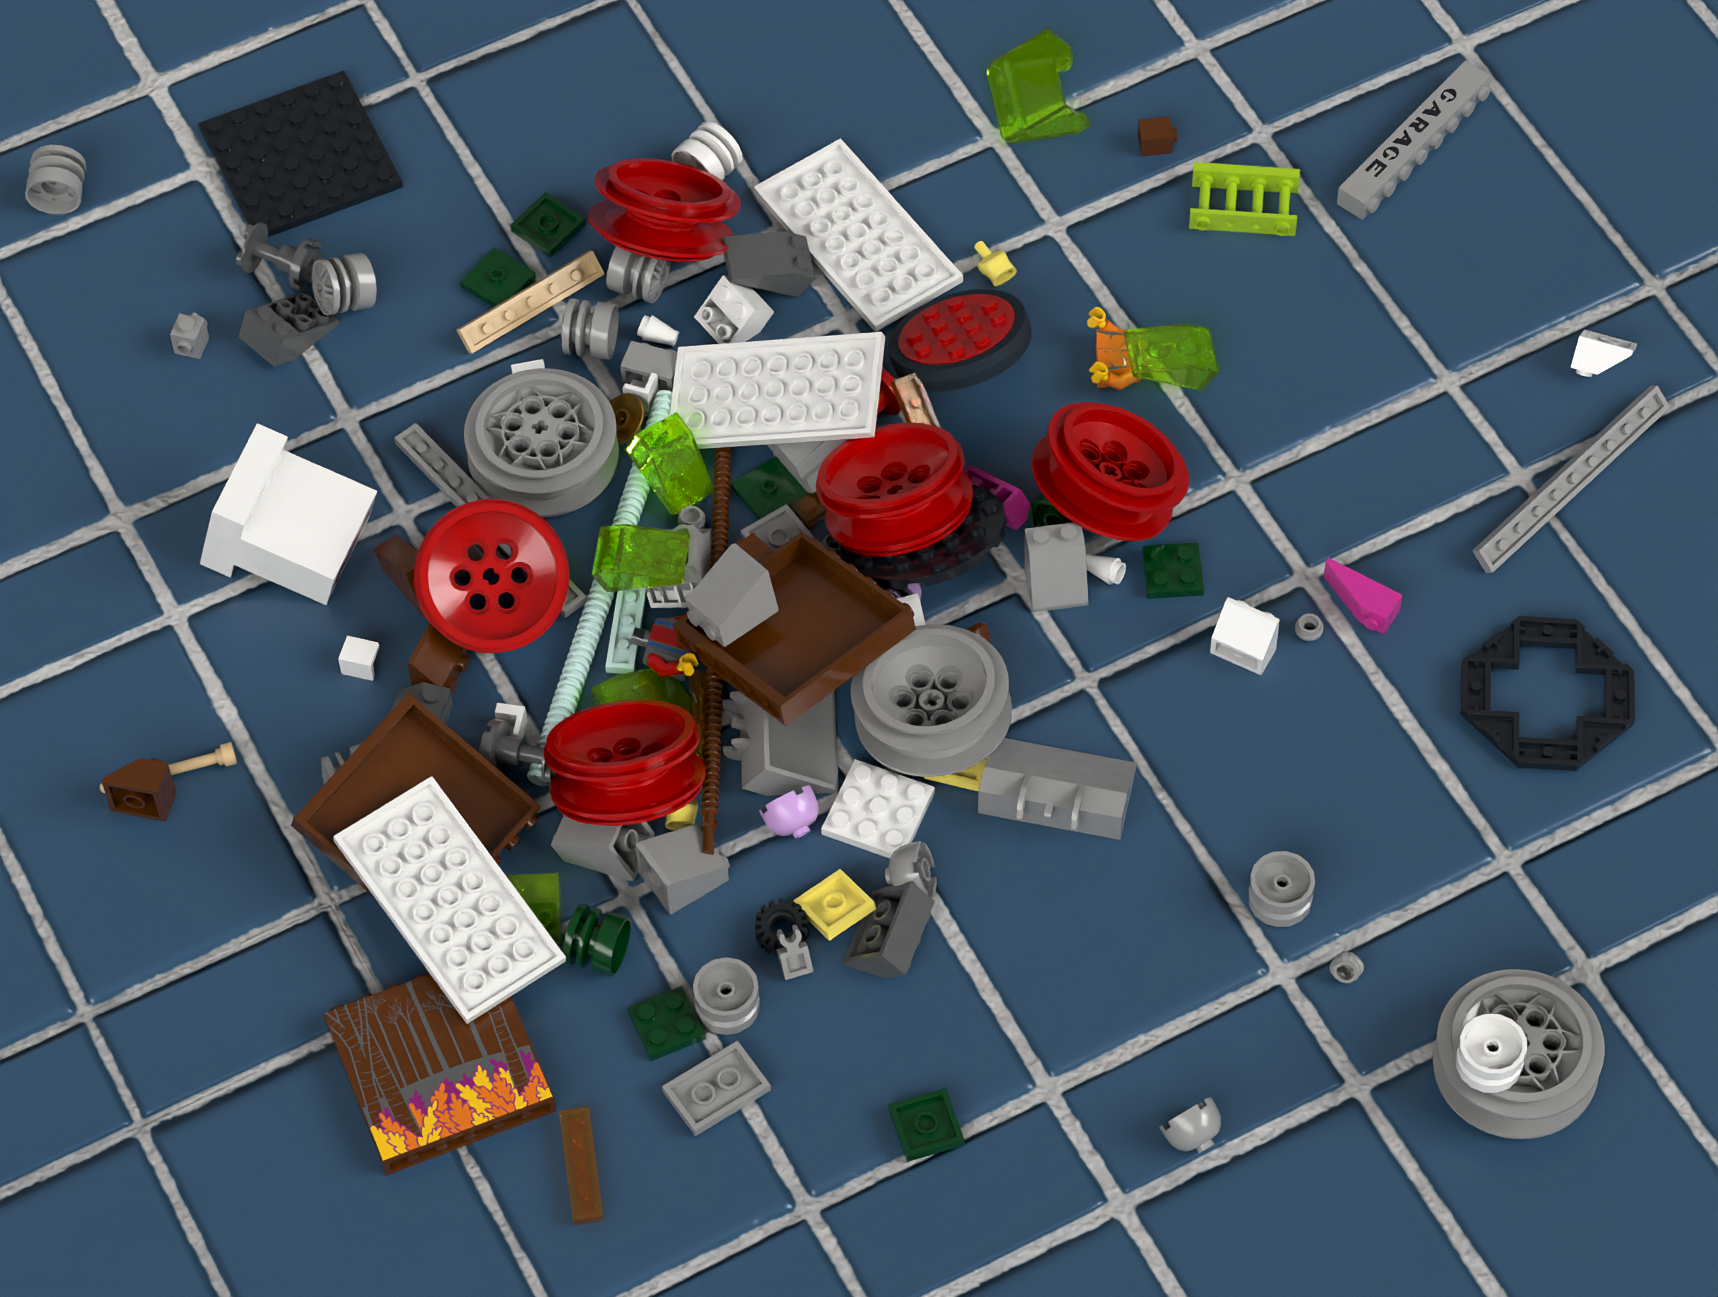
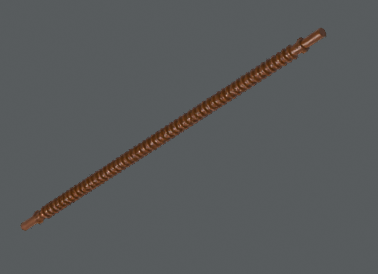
(714, 682)

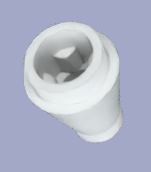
(657, 331)
(1106, 568)

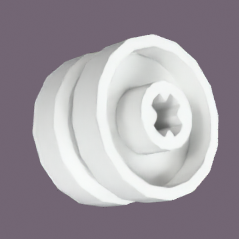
(1491, 1053)

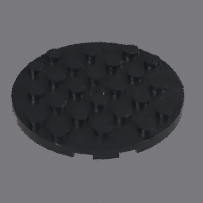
(945, 558)

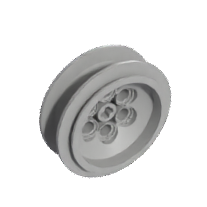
(544, 411)
(933, 702)
(1569, 1075)

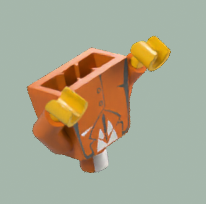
(1112, 359)

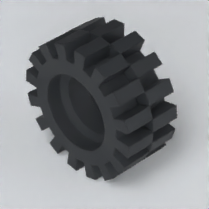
(776, 913)

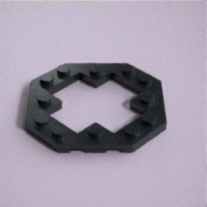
(1502, 727)

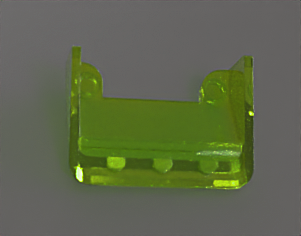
(1030, 92)

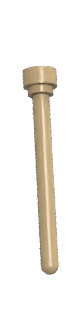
(222, 755)

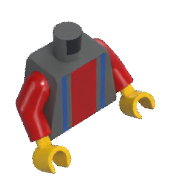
(662, 650)

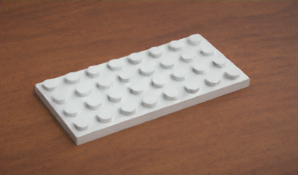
(858, 235)
(779, 390)
(449, 899)

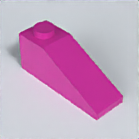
(1011, 497)
(1366, 599)

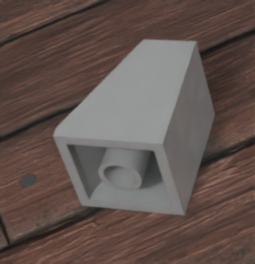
(1055, 566)
(732, 597)
(601, 847)
(678, 868)

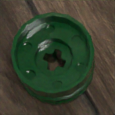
(602, 941)

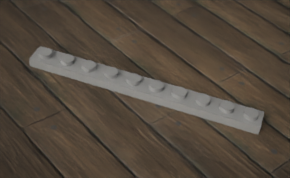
(1571, 479)
(461, 490)

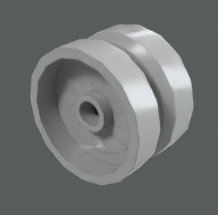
(1281, 889)
(726, 996)

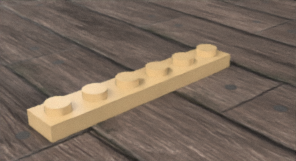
(530, 301)

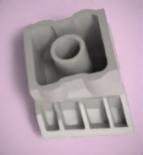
(804, 459)
(696, 568)

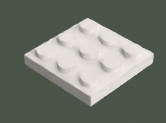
(877, 809)

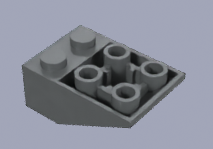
(285, 328)

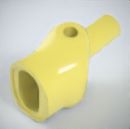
(994, 264)
(683, 817)

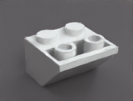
(733, 312)
(1245, 636)

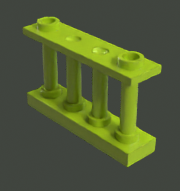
(1248, 178)

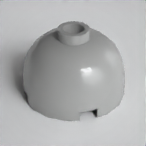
(913, 865)
(1194, 1127)

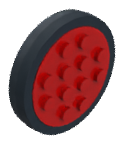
(961, 339)

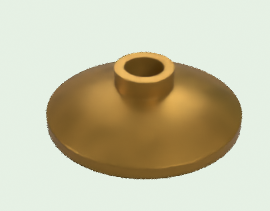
(628, 415)

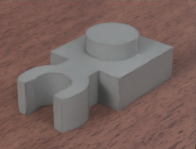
(794, 956)

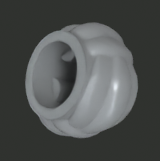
(1346, 967)

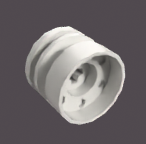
(710, 150)

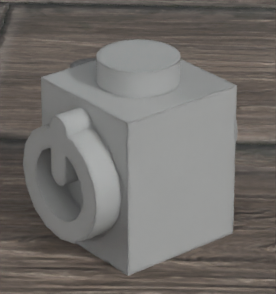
(189, 335)

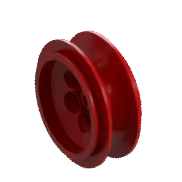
(663, 209)
(1109, 471)

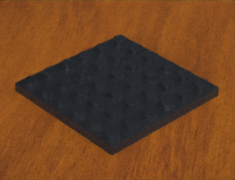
(300, 154)

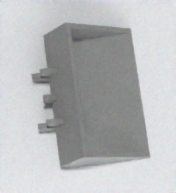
(785, 757)
(1057, 788)

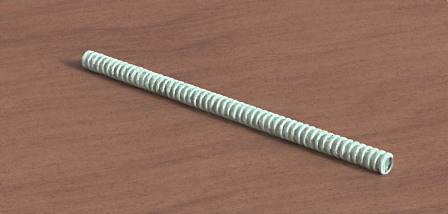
(597, 603)

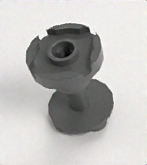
(291, 260)
(504, 749)

